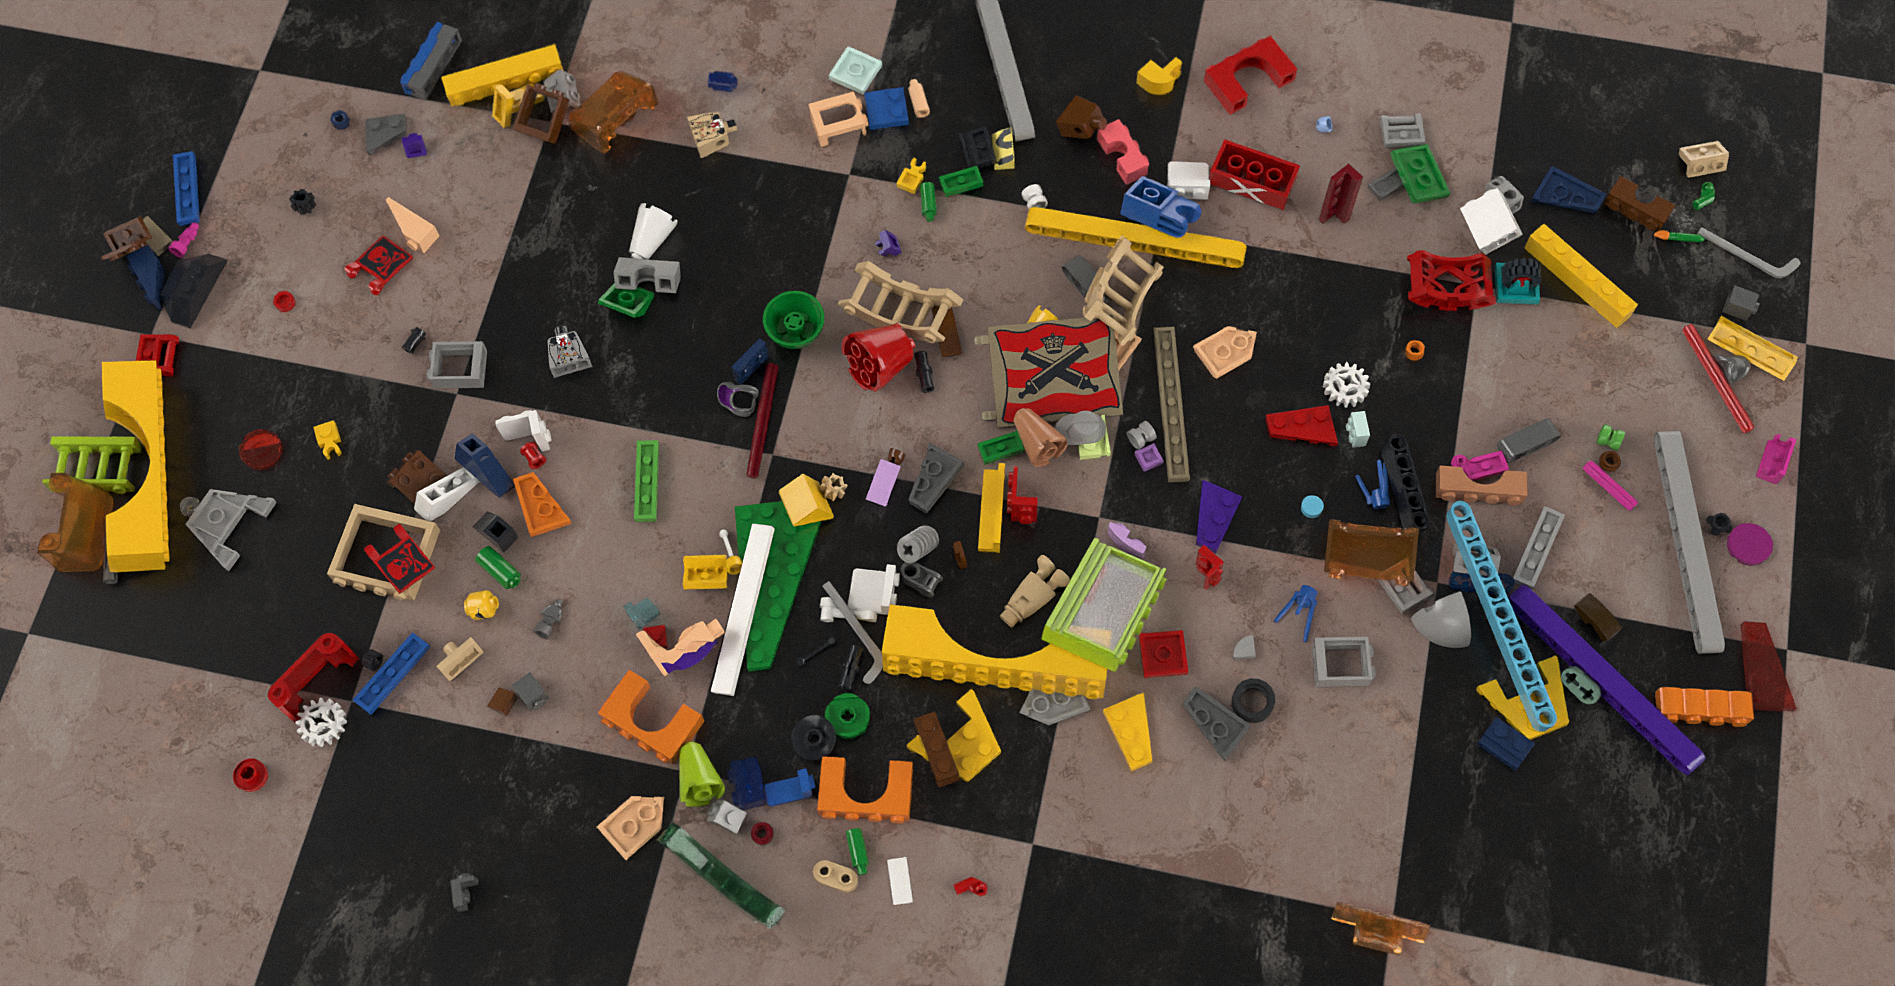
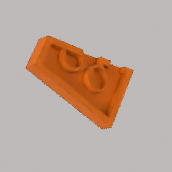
(538, 506)

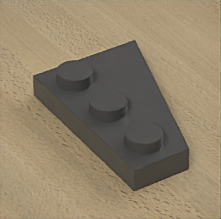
(935, 476)

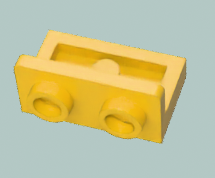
(705, 572)

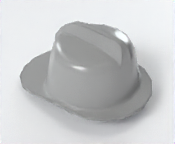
(1081, 428)

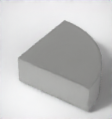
(1245, 649)

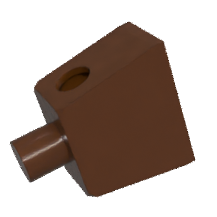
(1080, 119)

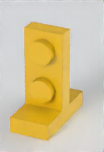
(507, 103)

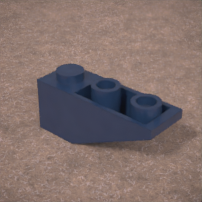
(150, 274)
(483, 465)

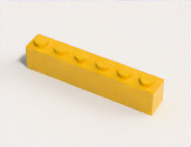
(510, 72)
(1580, 276)

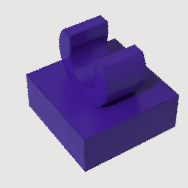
(414, 145)
(889, 243)

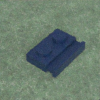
(750, 361)
(1505, 743)

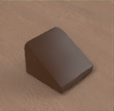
(502, 701)

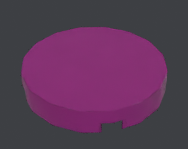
(1749, 544)

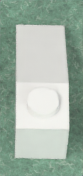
(444, 494)

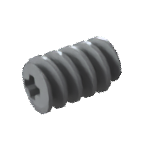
(917, 544)

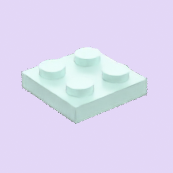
(855, 70)

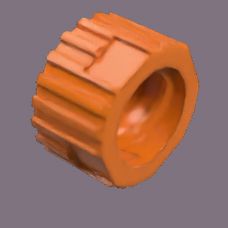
(1414, 344)

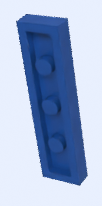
(186, 188)
(391, 673)

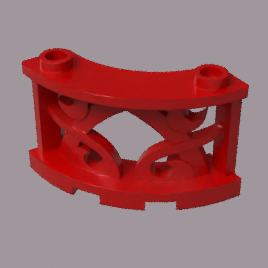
(1427, 267)

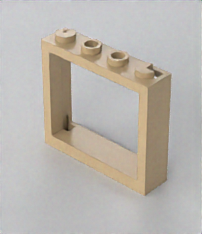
(389, 519)

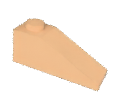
(417, 231)

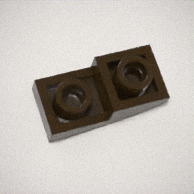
(1594, 612)

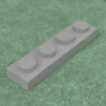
(1538, 547)

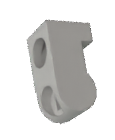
(1512, 195)

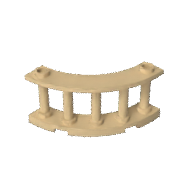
(909, 292)
(1094, 298)

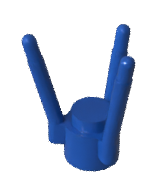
(1379, 497)
(1305, 598)

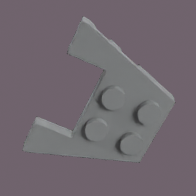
(218, 517)

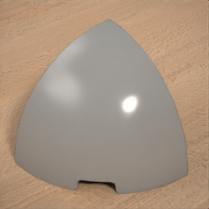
(1445, 622)

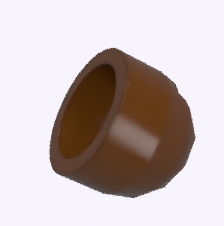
(896, 455)

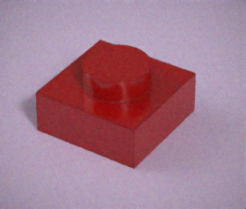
(658, 634)

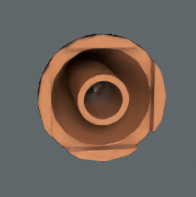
(1038, 437)

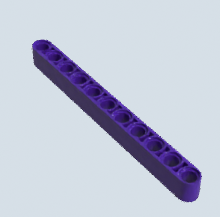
(1613, 685)

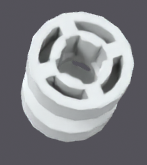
(1034, 197)

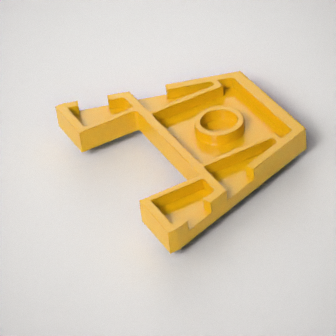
(1513, 708)
(970, 746)

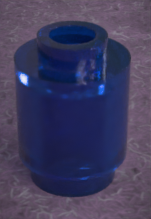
(722, 81)

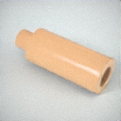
(918, 99)

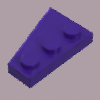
(1215, 514)

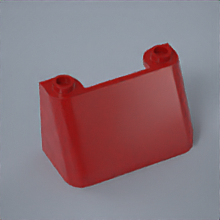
(324, 650)

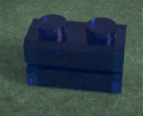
(748, 784)

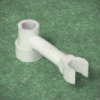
(830, 610)

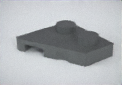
(384, 131)

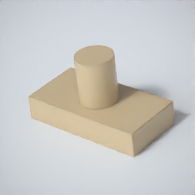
(458, 657)

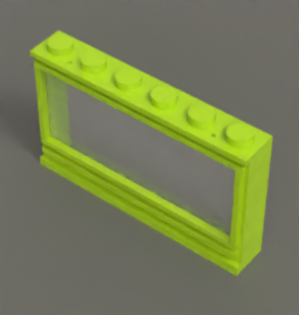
(1105, 605)

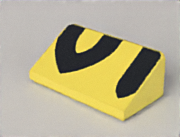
(1003, 149)

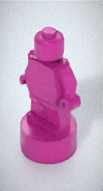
(179, 248)

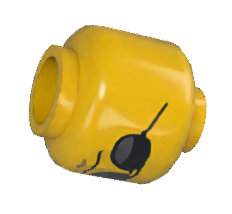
(481, 605)

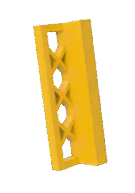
(1753, 347)
(991, 509)

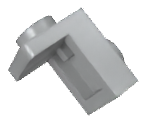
(726, 816)

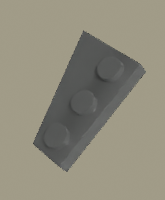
(1216, 722)

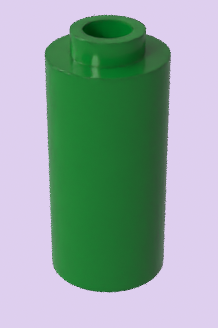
(498, 567)

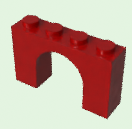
(1263, 55)

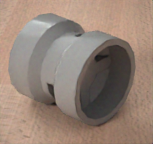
(1141, 435)

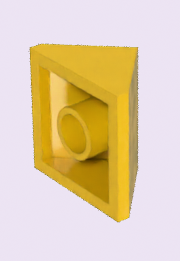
(805, 501)

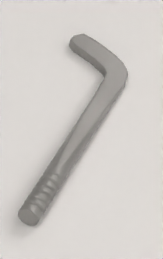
(1771, 270)
(873, 649)

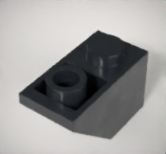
(496, 531)

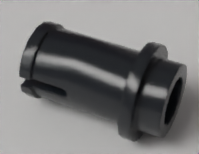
(414, 340)

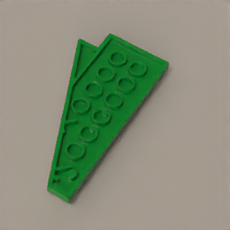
(781, 576)

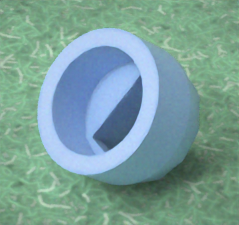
(1324, 124)

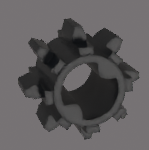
(302, 201)

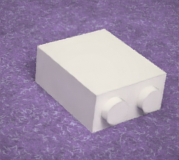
(1491, 221)

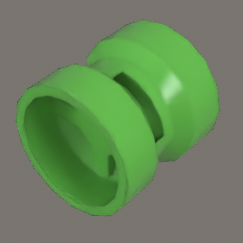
(1615, 439)

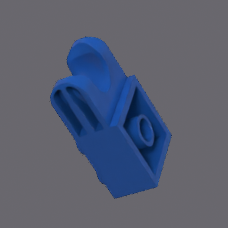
(1159, 207)

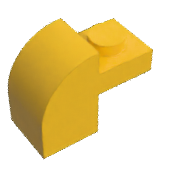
(1159, 80)

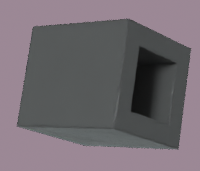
(1741, 303)
(530, 692)

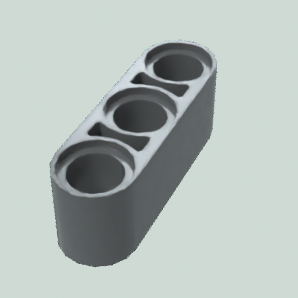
(1081, 275)
(1528, 440)

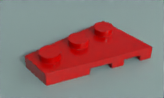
(1304, 424)

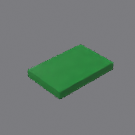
(1420, 173)

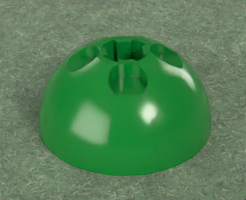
(797, 311)

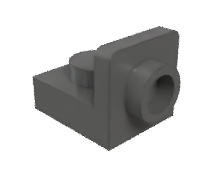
(461, 895)

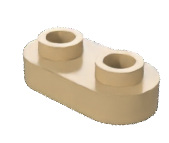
(835, 875)

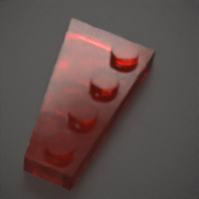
(1763, 670)

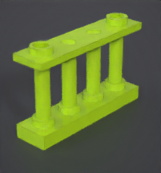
(106, 446)

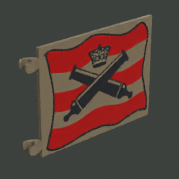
(1053, 369)

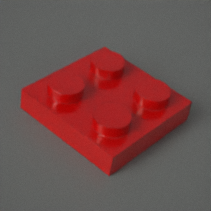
(1163, 654)

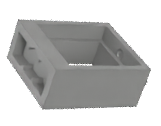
(440, 349)
(1339, 643)

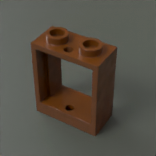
(526, 109)

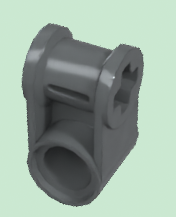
(923, 581)

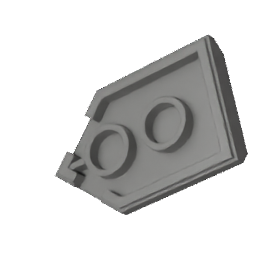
(1053, 707)

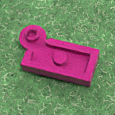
(1481, 466)

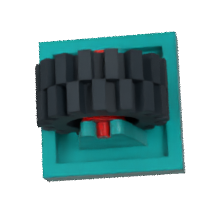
(1518, 282)

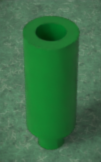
(928, 201)
(857, 850)

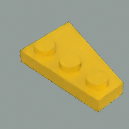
(1131, 730)

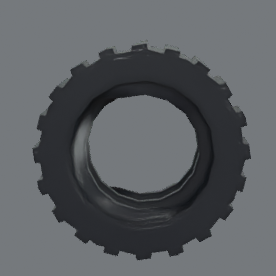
(372, 660)

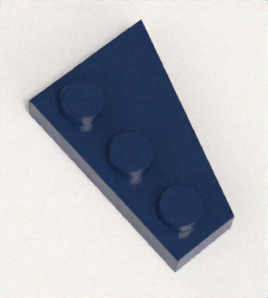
(1568, 192)

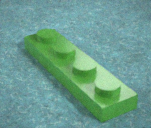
(646, 481)

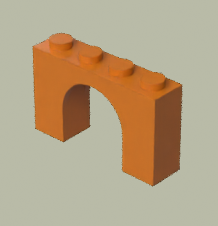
(665, 743)
(891, 806)

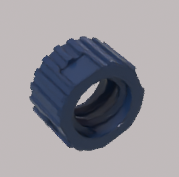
(340, 125)

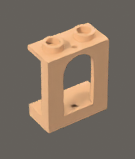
(823, 132)

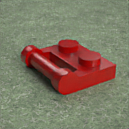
(150, 350)

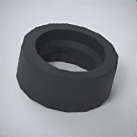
(1265, 688)

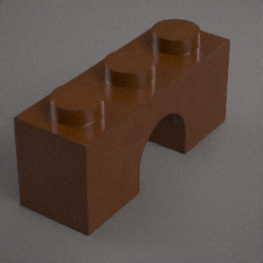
(1623, 200)
(937, 749)

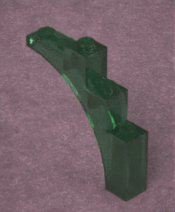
(720, 877)

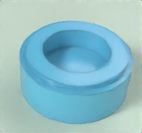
(1312, 506)

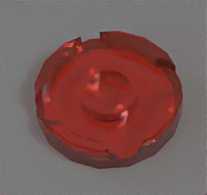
(260, 449)

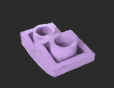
(883, 482)
(1120, 535)

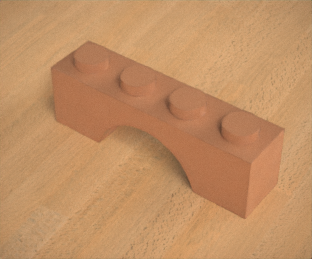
(1454, 484)

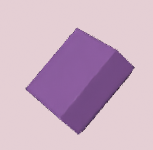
(1149, 457)

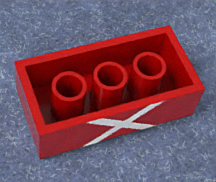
(1253, 174)

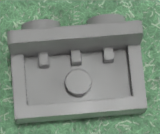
(565, 83)

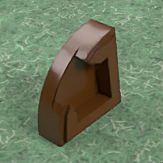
(959, 555)

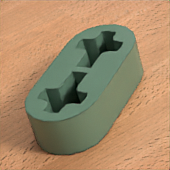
(1584, 680)

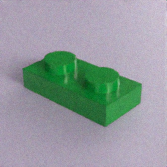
(961, 181)
(1000, 447)

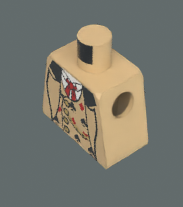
(710, 132)

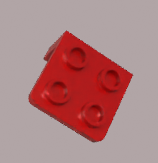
(1021, 508)

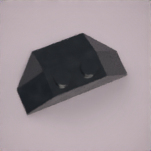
(190, 287)

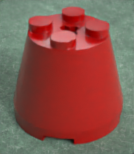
(877, 355)

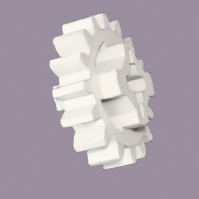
(1356, 383)
(323, 731)

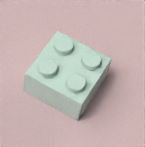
(1358, 429)

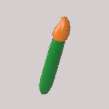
(1664, 235)

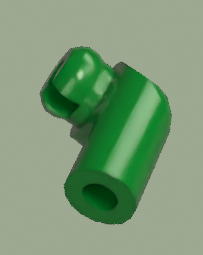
(1707, 196)

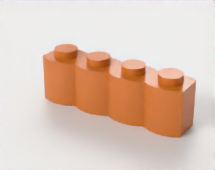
(1705, 705)

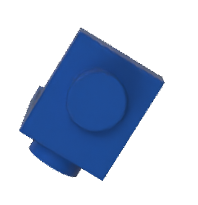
(790, 789)

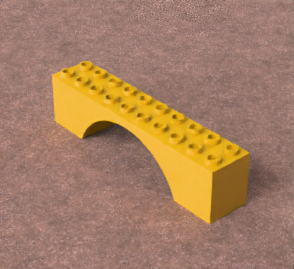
(139, 529)
(920, 647)

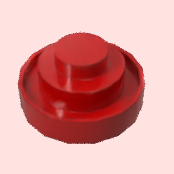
(250, 775)

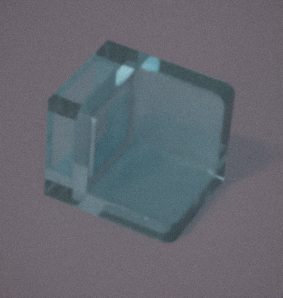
(642, 612)

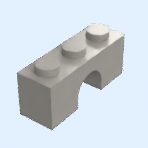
(631, 272)

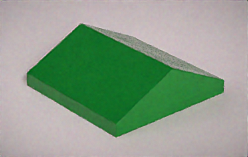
(627, 301)

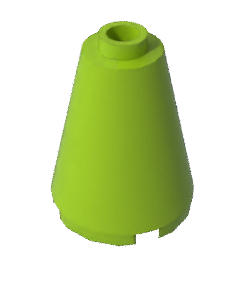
(697, 777)

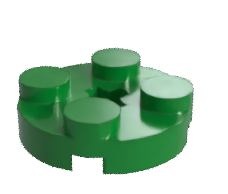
(856, 707)

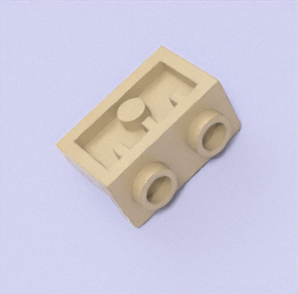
(1704, 158)

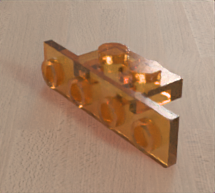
(1379, 929)

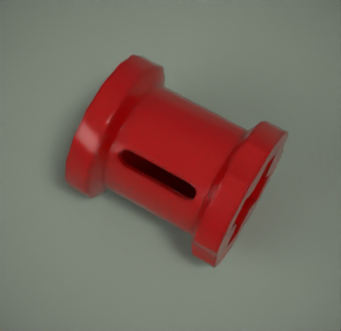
(533, 455)

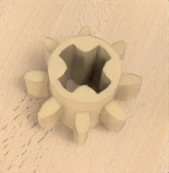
(833, 487)

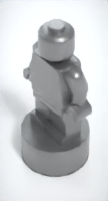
(551, 615)

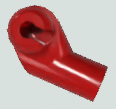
(972, 885)

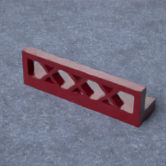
(1341, 194)

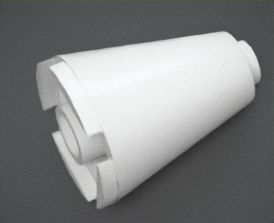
(650, 231)

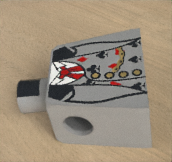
(566, 353)

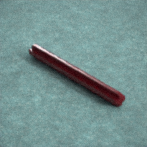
(762, 421)

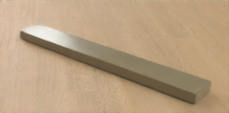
(1171, 404)

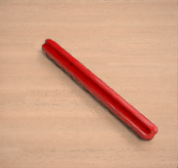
(1718, 378)

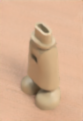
(1034, 592)

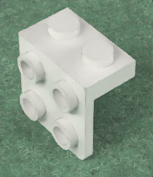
(1189, 179)
(524, 425)
(873, 590)

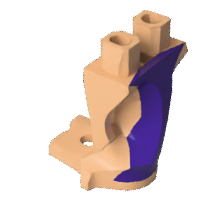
(692, 647)

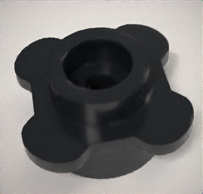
(1720, 518)

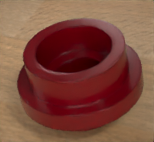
(762, 826)

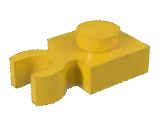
(911, 178)
(327, 436)

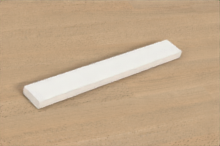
(742, 610)

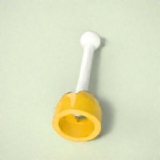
(733, 563)

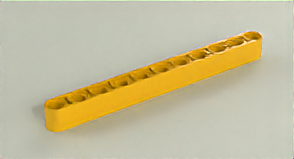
(1143, 238)

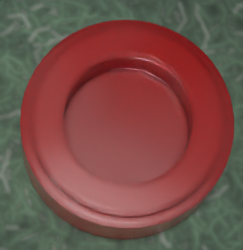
(284, 301)

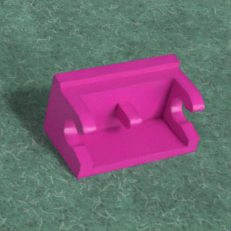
(1775, 459)

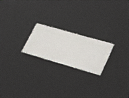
(900, 881)

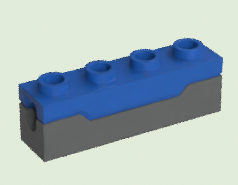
(431, 61)

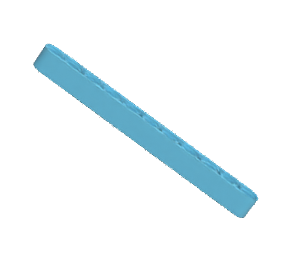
(1499, 625)

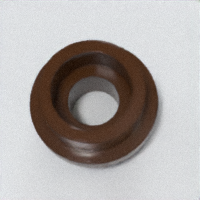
(1613, 457)

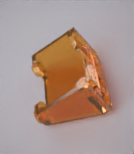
(610, 107)
(81, 526)
(1371, 552)

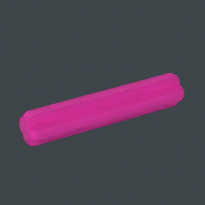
(1610, 485)

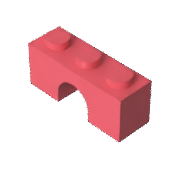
(1117, 138)

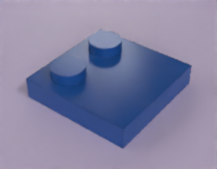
(886, 108)

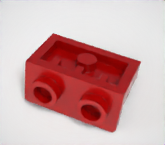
(1209, 566)

